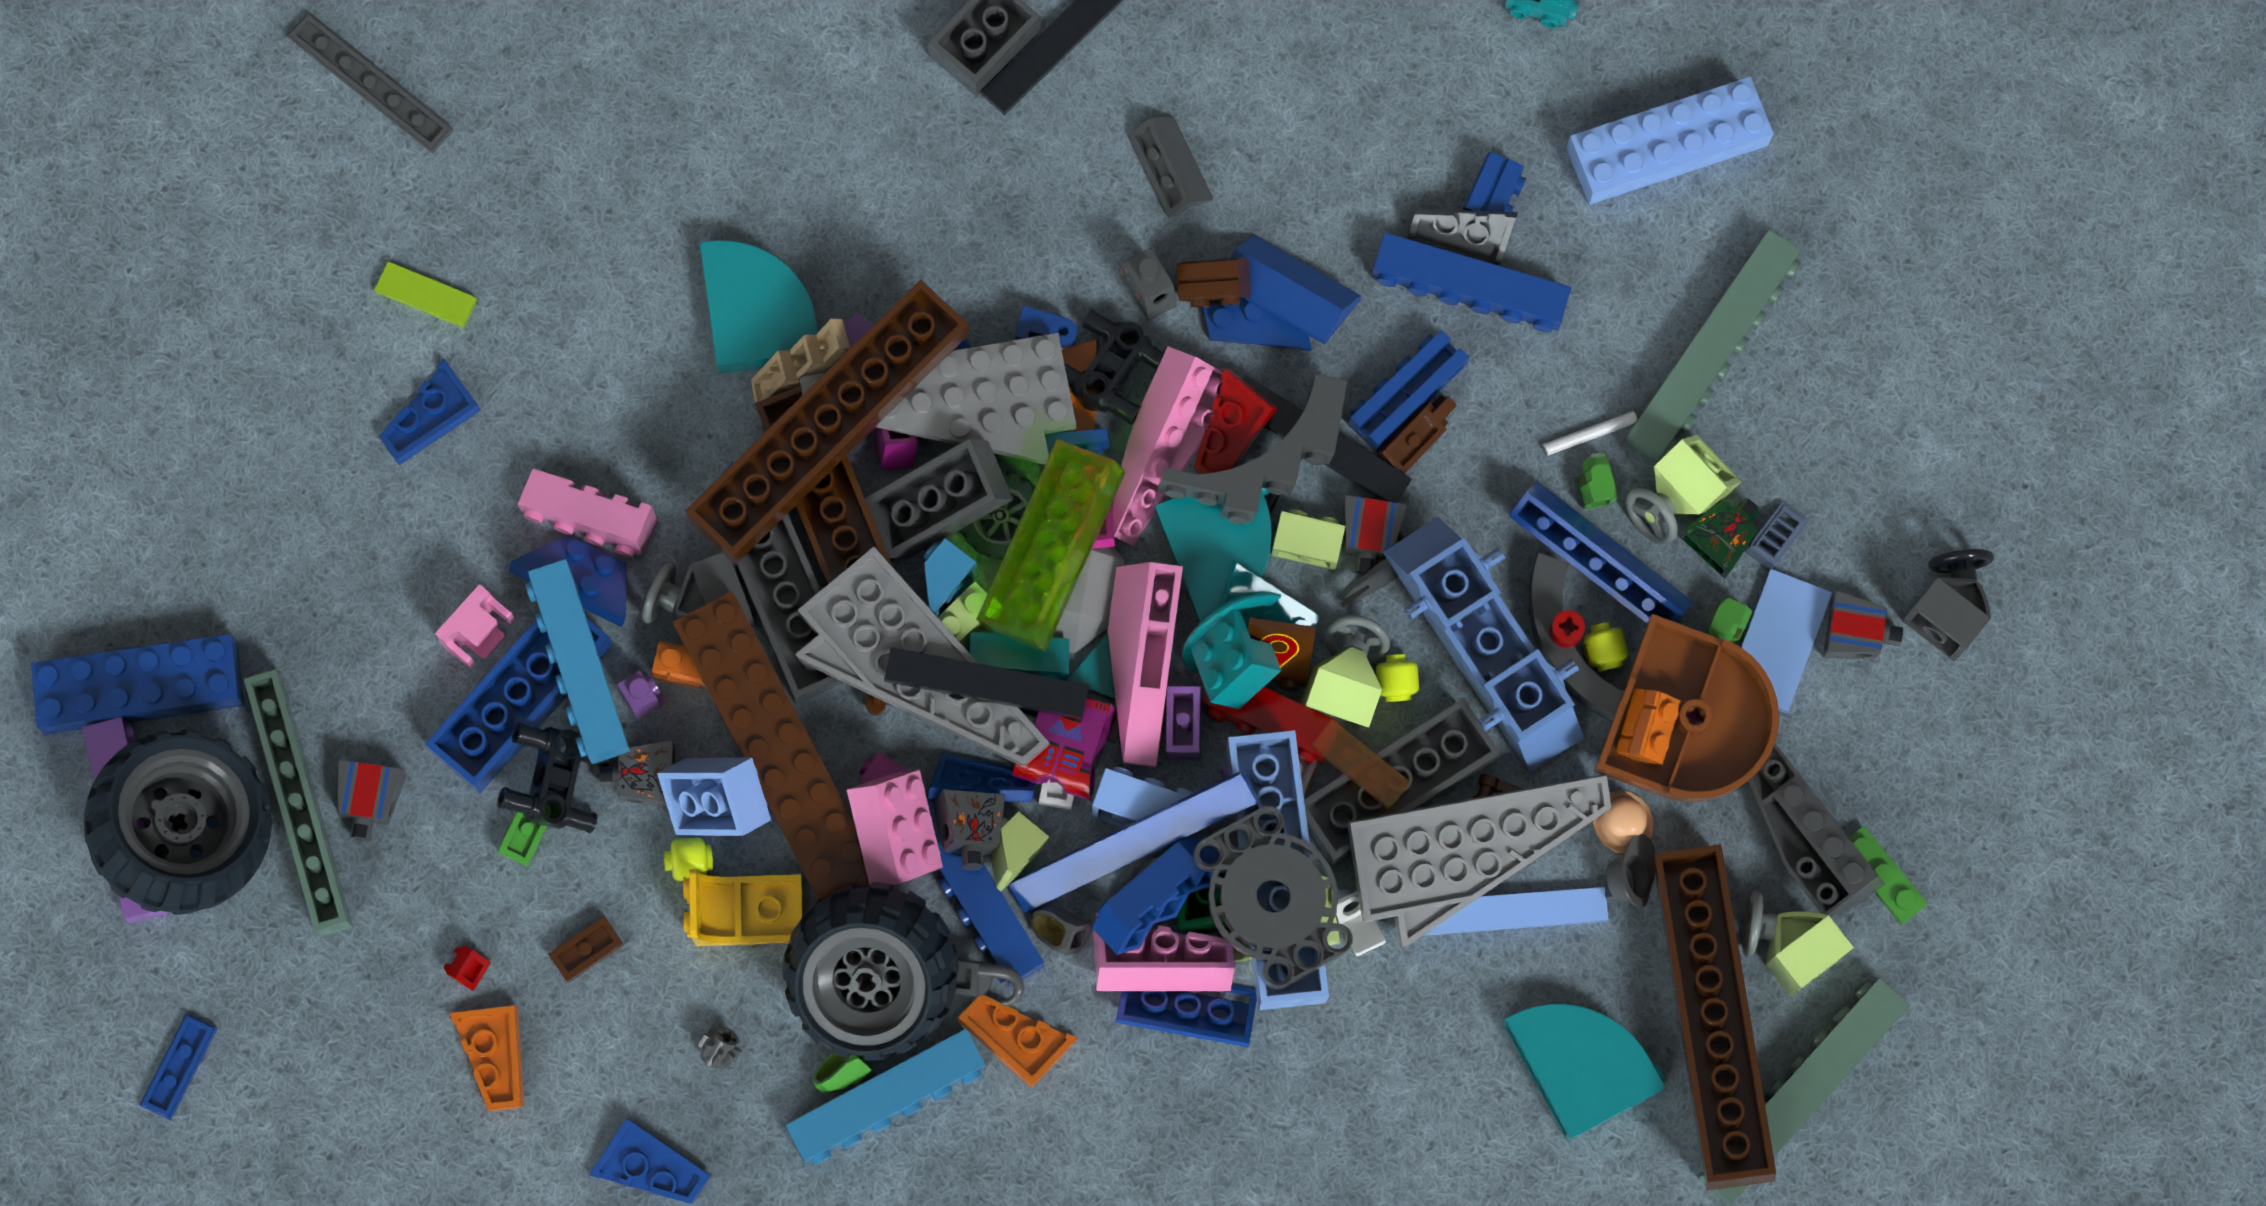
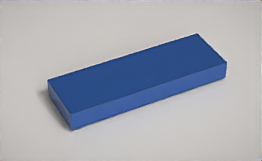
(178, 1067)

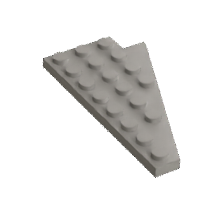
(989, 393)
(876, 610)
(1447, 855)

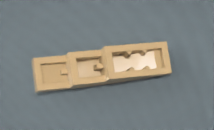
(807, 357)

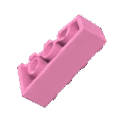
(588, 513)
(1166, 963)

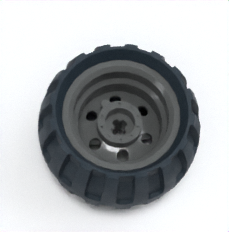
(176, 765)

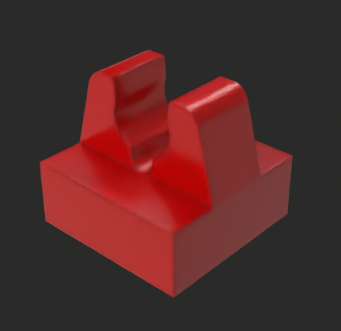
(467, 967)

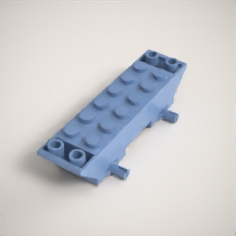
(1486, 642)

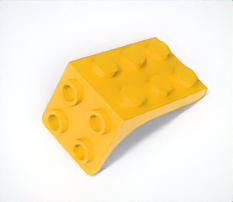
(742, 909)

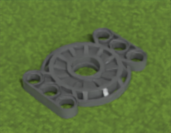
(1281, 931)

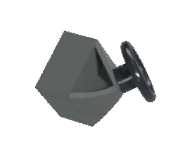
(1953, 607)

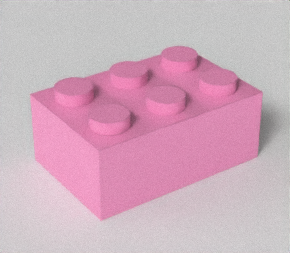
(895, 828)

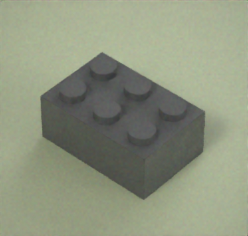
(983, 40)

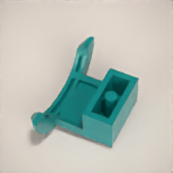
(1227, 657)

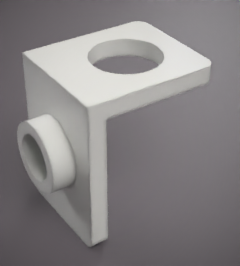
(1365, 934)

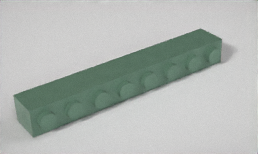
(1713, 346)
(298, 803)
(1826, 1066)

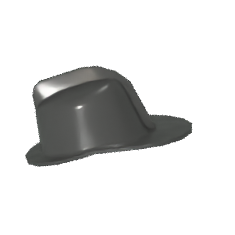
(1632, 874)

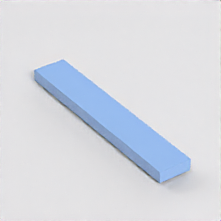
(1528, 911)

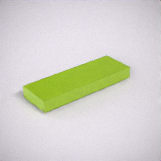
(425, 295)

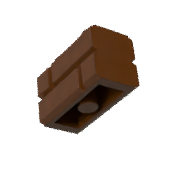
(1213, 280)

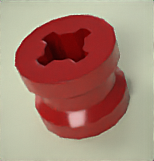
(1566, 636)

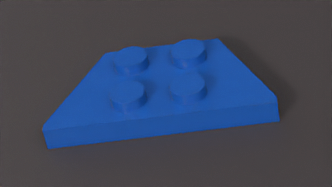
(596, 575)

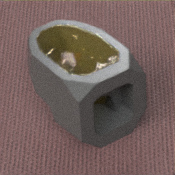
(1060, 929)

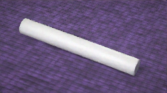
(1590, 433)

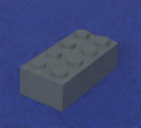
(938, 499)

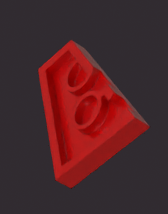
(1234, 425)

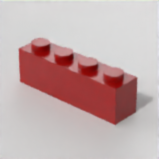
(1274, 713)

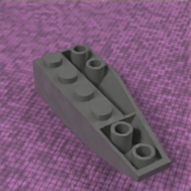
(1811, 839)

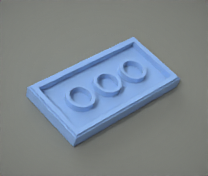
(1785, 631)

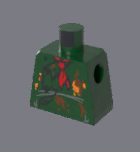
(1722, 534)

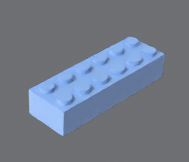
(1669, 140)

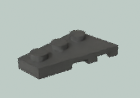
(1465, 232)

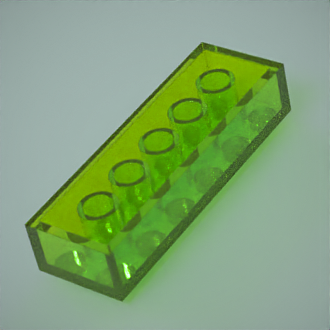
(1051, 545)

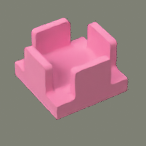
(474, 626)

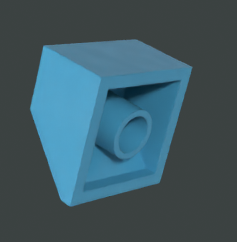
(947, 574)

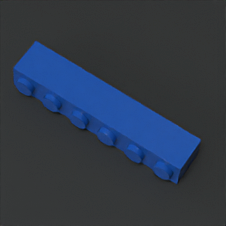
(1471, 282)
(1598, 556)
(987, 912)

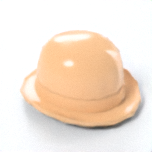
(1625, 819)

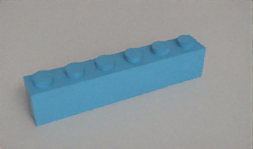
(578, 662)
(885, 1097)

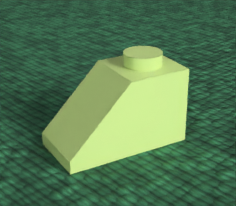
(1017, 848)

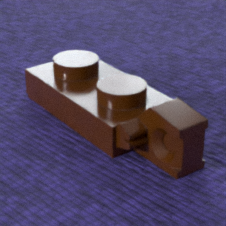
(1417, 434)

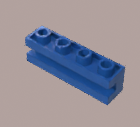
(1407, 390)

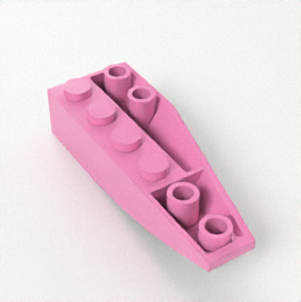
(1163, 435)
(1140, 653)

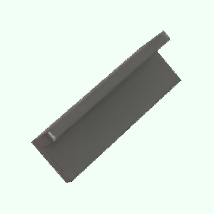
(1170, 165)

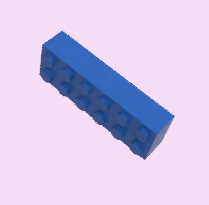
(137, 683)
(517, 689)

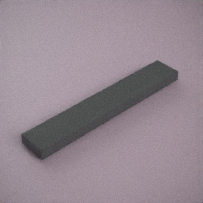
(370, 83)

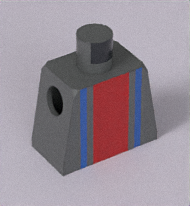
(1370, 529)
(1858, 628)
(367, 795)

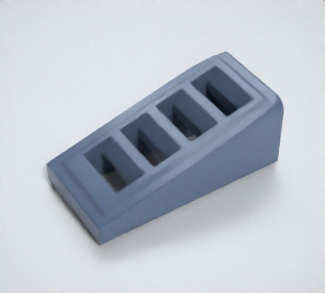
(1764, 556)

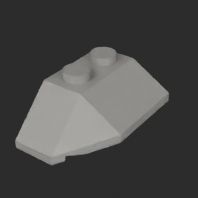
(1091, 599)

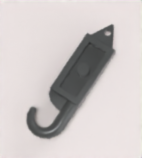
(976, 978)

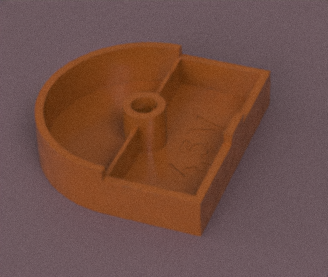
(1731, 700)

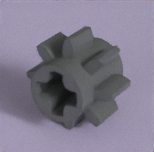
(719, 1047)

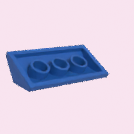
(1295, 290)
(1191, 1014)

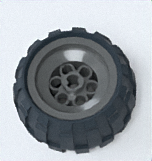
(880, 1013)

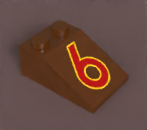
(1291, 646)

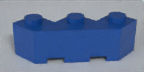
(1153, 895)

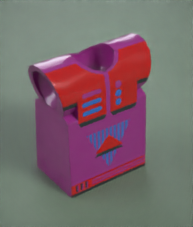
(1072, 749)

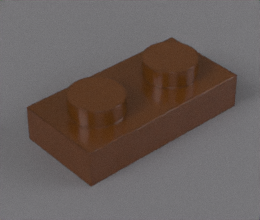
(586, 949)

